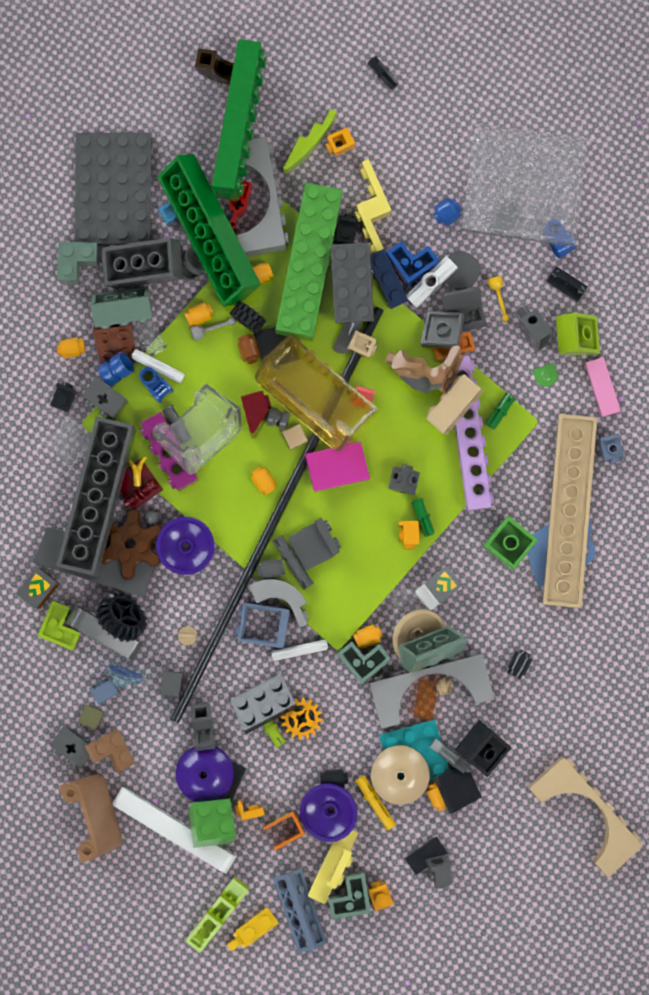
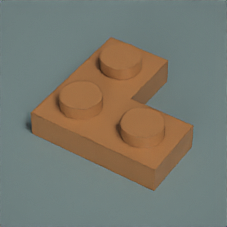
(112, 746)

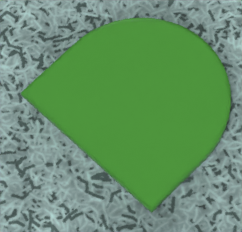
(546, 375)

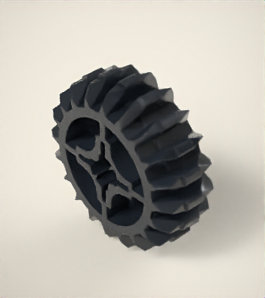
(121, 617)

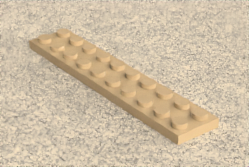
(569, 511)

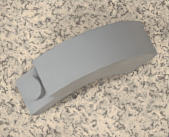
(272, 588)

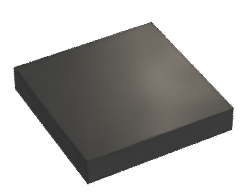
(442, 329)

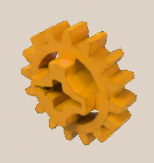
(311, 723)

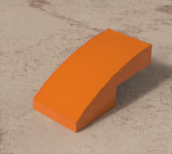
(466, 344)

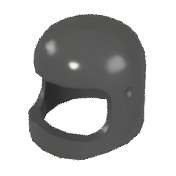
(191, 265)

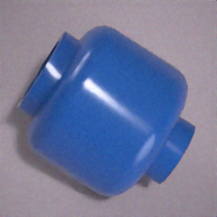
(447, 211)

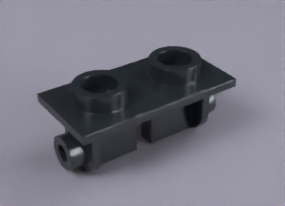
(566, 284)

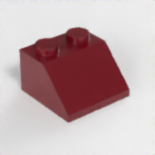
(256, 411)

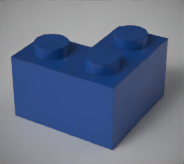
(411, 267)

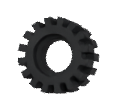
(247, 317)

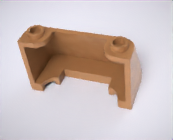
(98, 814)

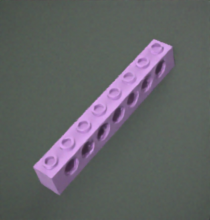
(473, 501)

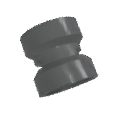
(278, 418)

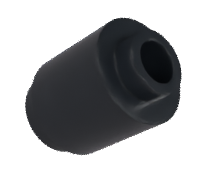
(519, 664)
(334, 776)

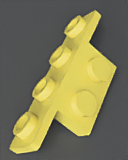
(332, 868)

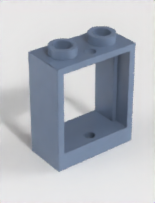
(240, 630)

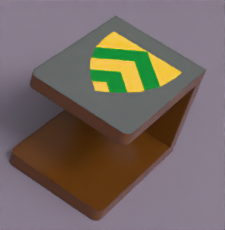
(38, 588)

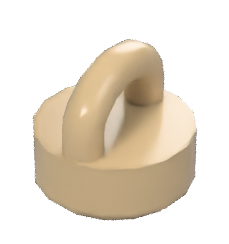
(187, 635)

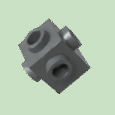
(404, 480)

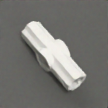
(441, 272)

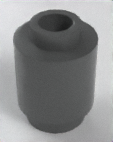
(271, 569)

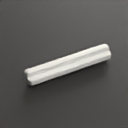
(158, 366)
(299, 650)

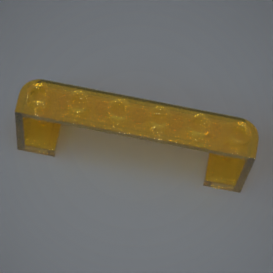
(314, 393)

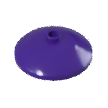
(171, 542)
(218, 769)
(322, 822)

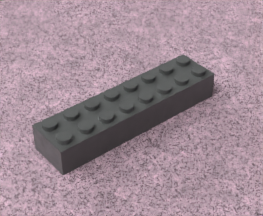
(96, 497)

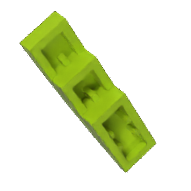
(306, 146)
(217, 914)

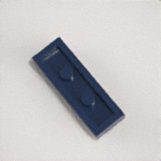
(387, 279)

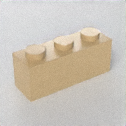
(454, 404)

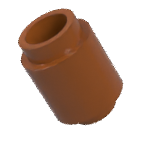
(248, 349)

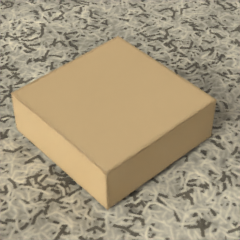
(295, 436)

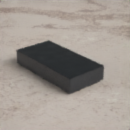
(431, 849)

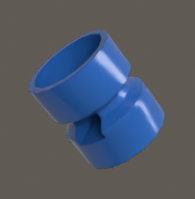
(115, 369)

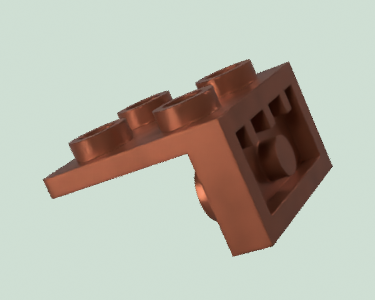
(114, 340)

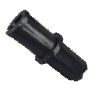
(383, 72)

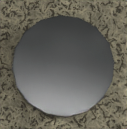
(467, 271)

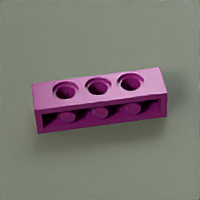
(177, 481)

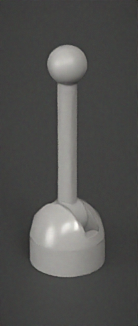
(198, 331)

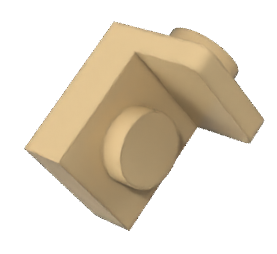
(362, 344)

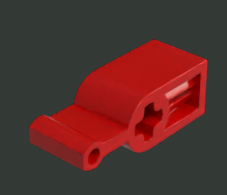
(244, 201)

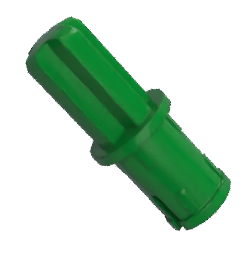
(500, 411)
(423, 517)

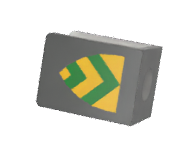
(438, 588)

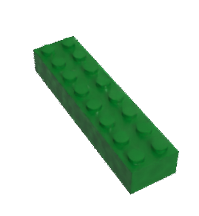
(238, 120)
(208, 230)

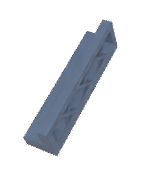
(303, 910)

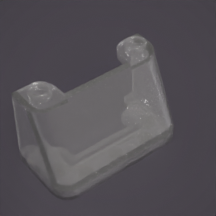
(200, 430)

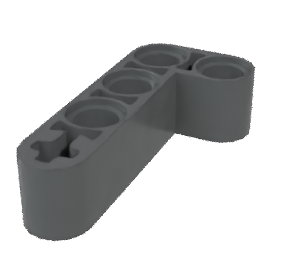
(88, 624)

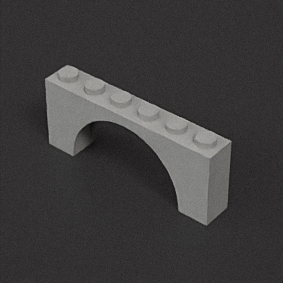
(269, 233)
(469, 671)

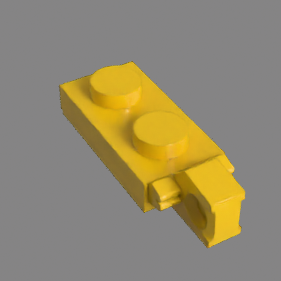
(253, 929)

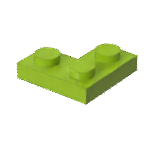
(54, 629)

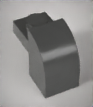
(203, 726)

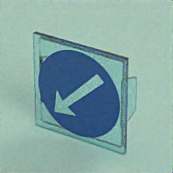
(124, 676)

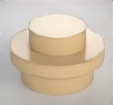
(444, 686)

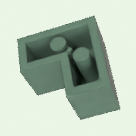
(72, 256)
(363, 666)
(355, 901)

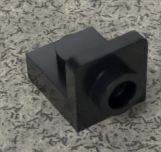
(346, 229)
(63, 397)

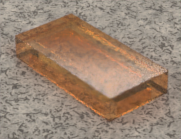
(425, 699)

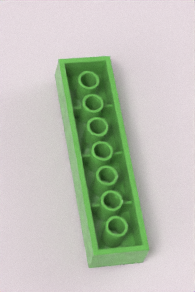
(309, 261)

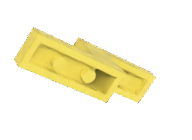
(372, 209)

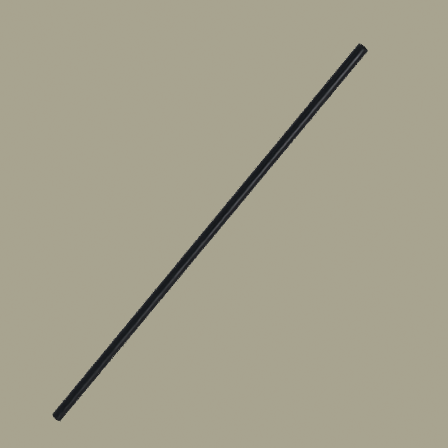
(261, 546)

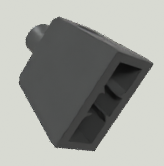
(535, 328)

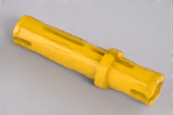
(375, 802)

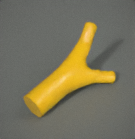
(137, 471)

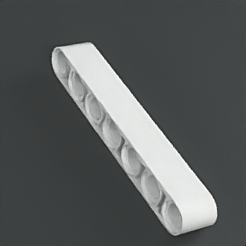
(171, 828)

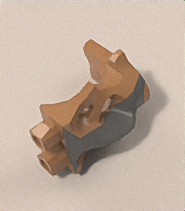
(421, 377)

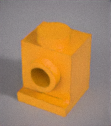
(342, 136)
(409, 534)

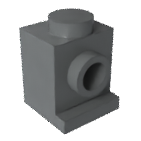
(439, 871)

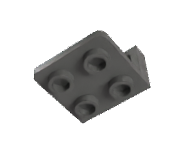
(470, 303)
(315, 544)

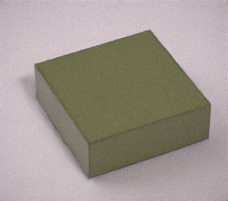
(91, 717)

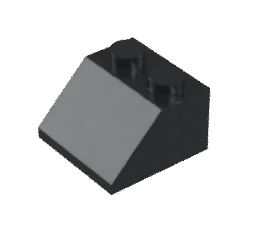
(483, 748)

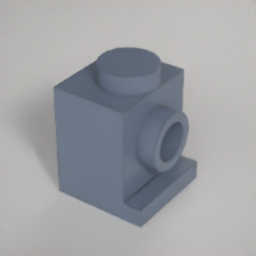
(604, 444)
(104, 691)

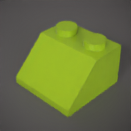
(577, 334)

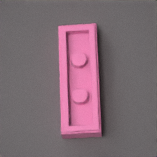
(602, 387)

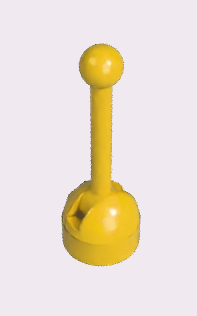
(496, 284)

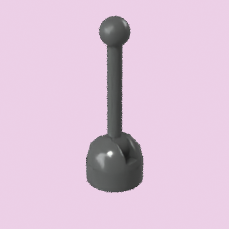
(152, 518)

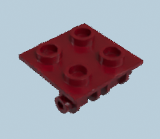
(138, 495)

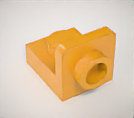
(252, 812)
(380, 895)

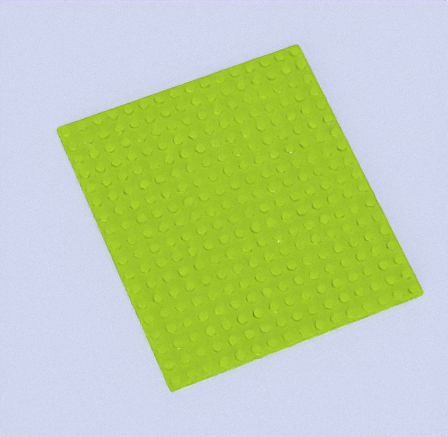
(360, 514)

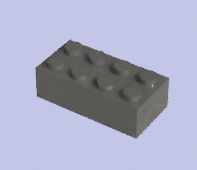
(142, 263)
(352, 283)

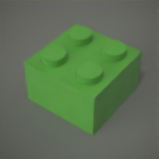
(510, 543)
(211, 823)

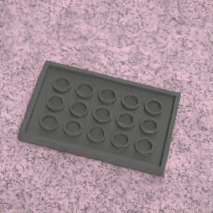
(113, 188)

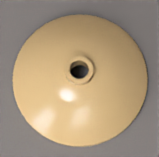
(420, 621)
(397, 760)

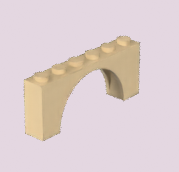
(619, 841)

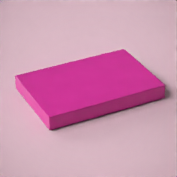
(335, 468)

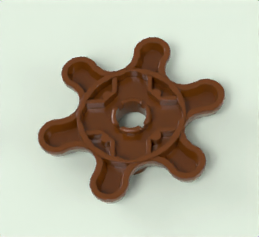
(140, 552)

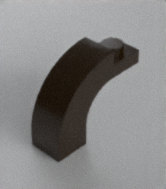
(213, 66)

